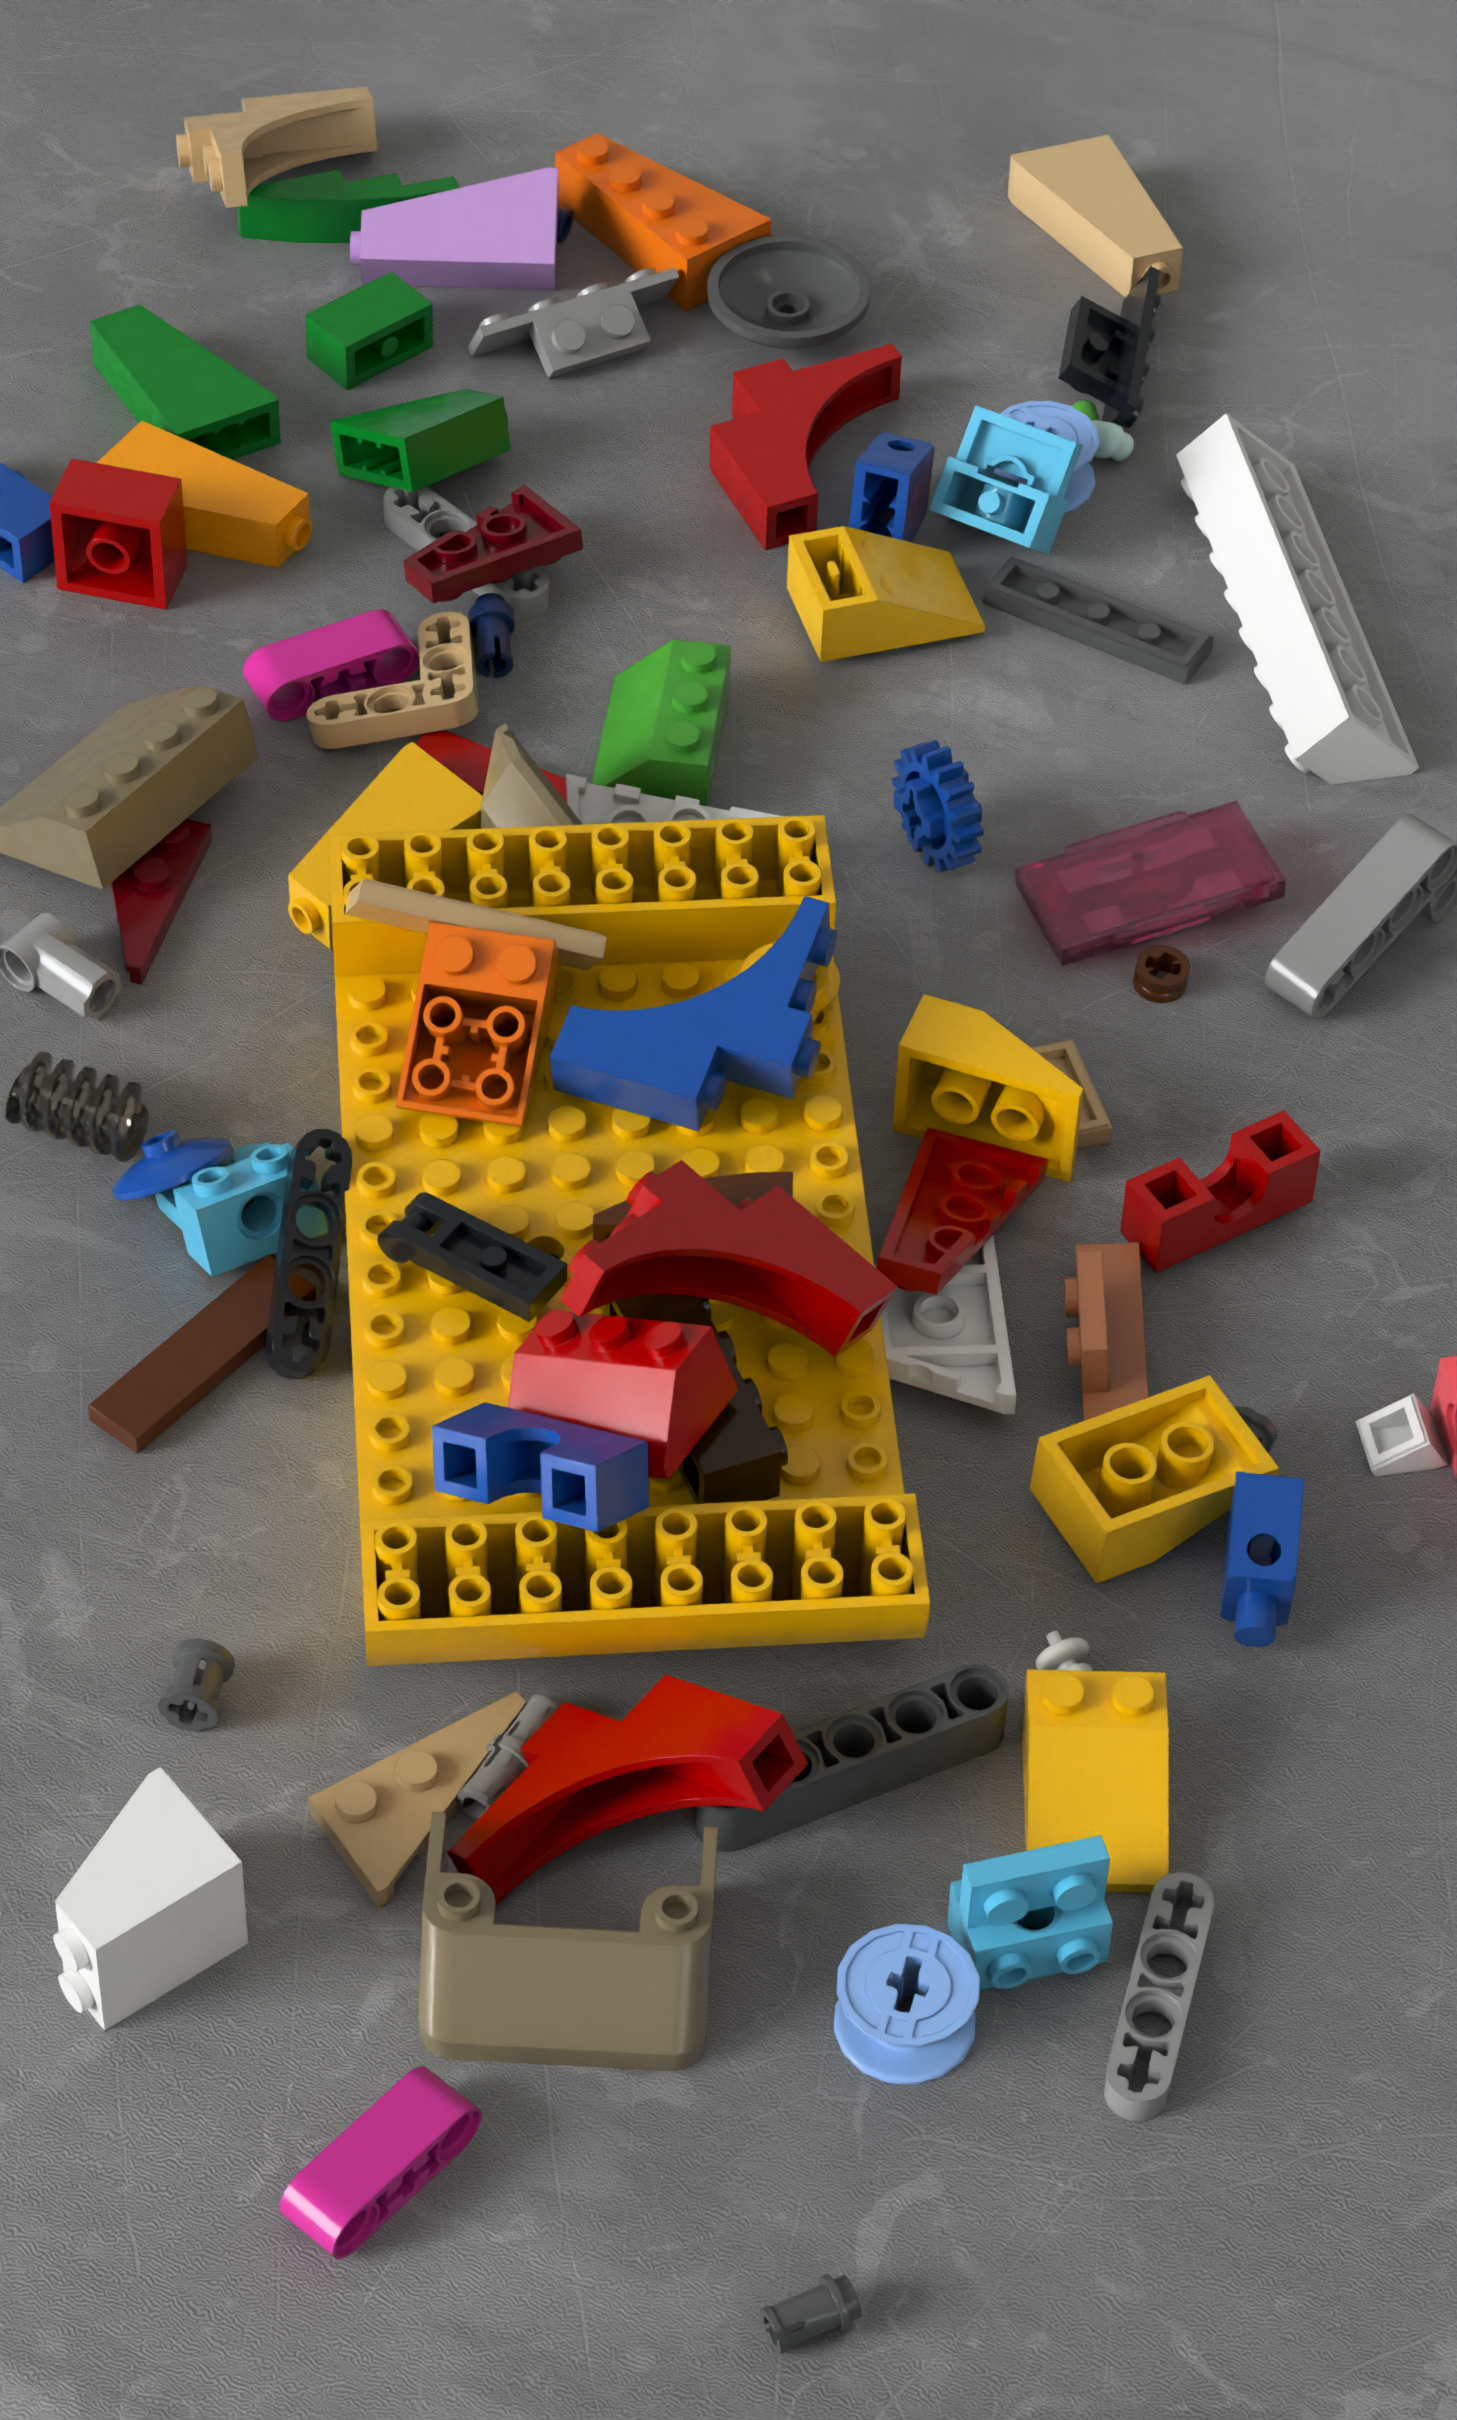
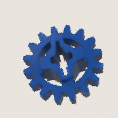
(937, 806)

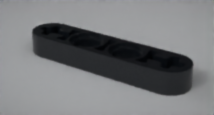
(300, 1251)

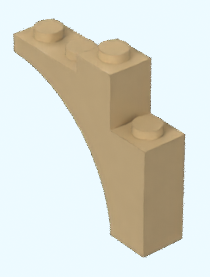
(274, 136)

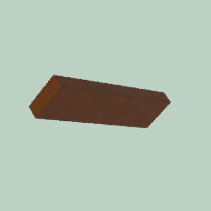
(193, 1359)

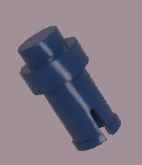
(492, 624)

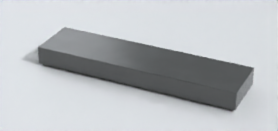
(1098, 620)

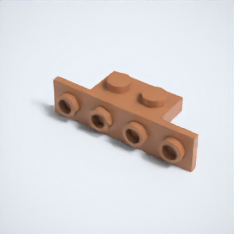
(1110, 1328)

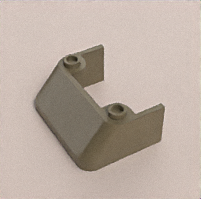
(564, 1989)

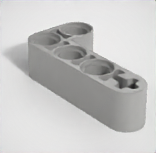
(1399, 877)

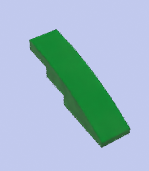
(323, 205)

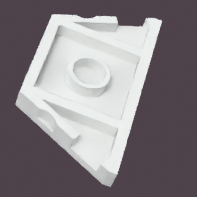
(954, 1338)

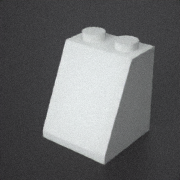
(148, 1905)

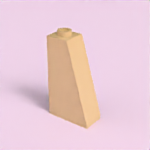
(1096, 211)

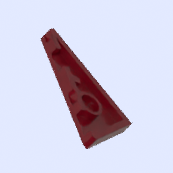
(153, 891)

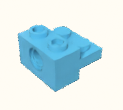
(1000, 505)
(212, 1205)
(1043, 1888)

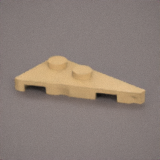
(385, 1810)

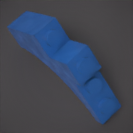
(679, 1055)

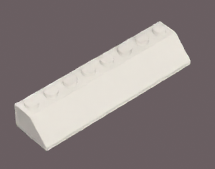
(1293, 608)

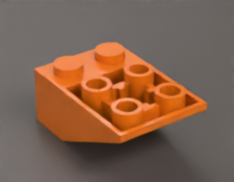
(478, 1024)

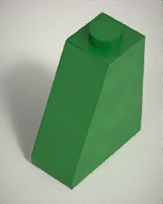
(421, 439)

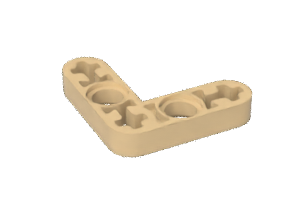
(418, 704)

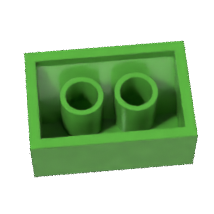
(667, 721)

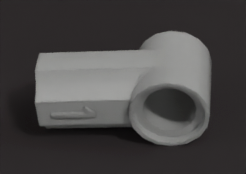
(47, 958)

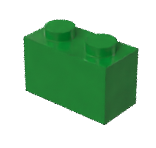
(369, 330)

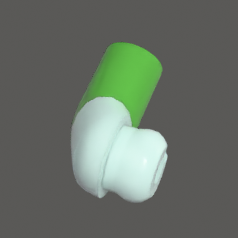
(1112, 439)

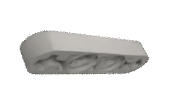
(424, 513)
(1159, 1994)

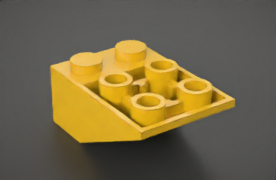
(875, 592)

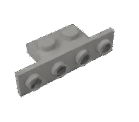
(582, 330)

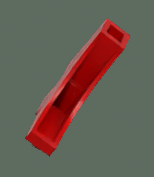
(783, 424)
(750, 1255)
(598, 1772)

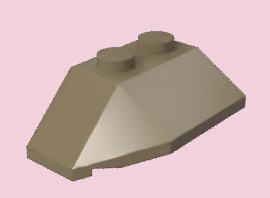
(518, 790)

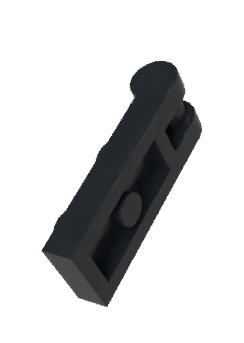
(474, 1256)

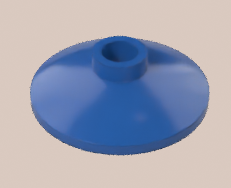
(169, 1164)

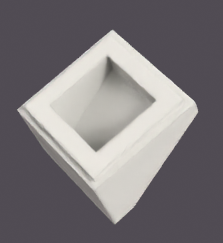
(1401, 1438)

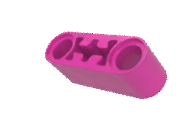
(330, 661)
(380, 2162)

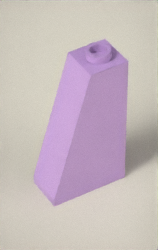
(466, 236)

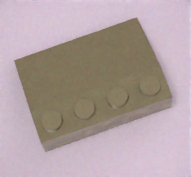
(128, 784)

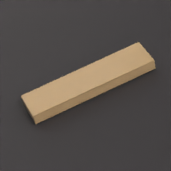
(415, 909)

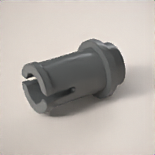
(812, 2313)

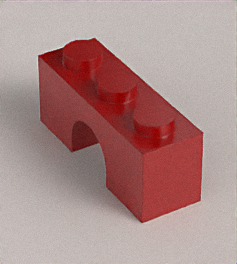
(1262, 1178)

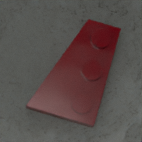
(499, 546)

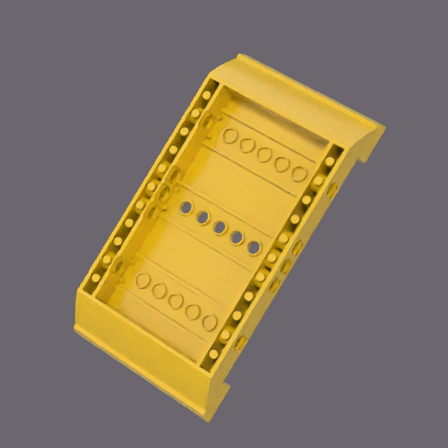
(496, 1579)

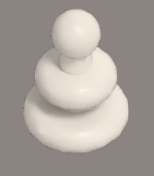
(1064, 1654)

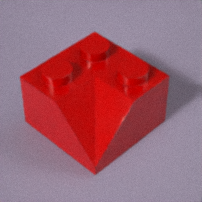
(118, 533)

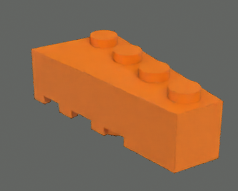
(653, 213)

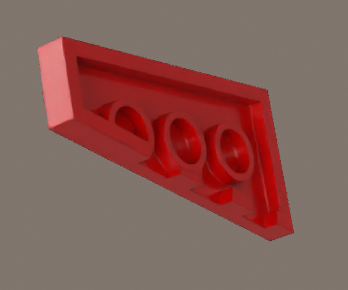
(952, 1207)

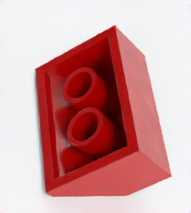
(625, 1379)

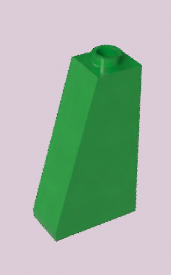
(182, 385)

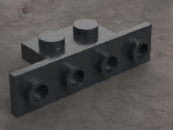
(1108, 351)

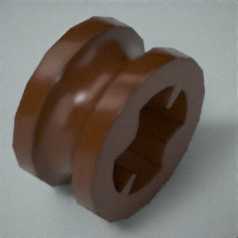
(1158, 959)

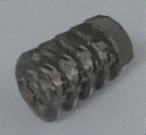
(78, 1108)

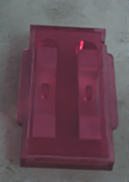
(1149, 881)

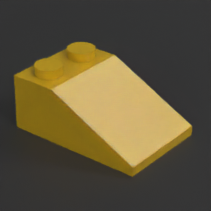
(985, 1084)
(1145, 1475)
(1099, 1768)

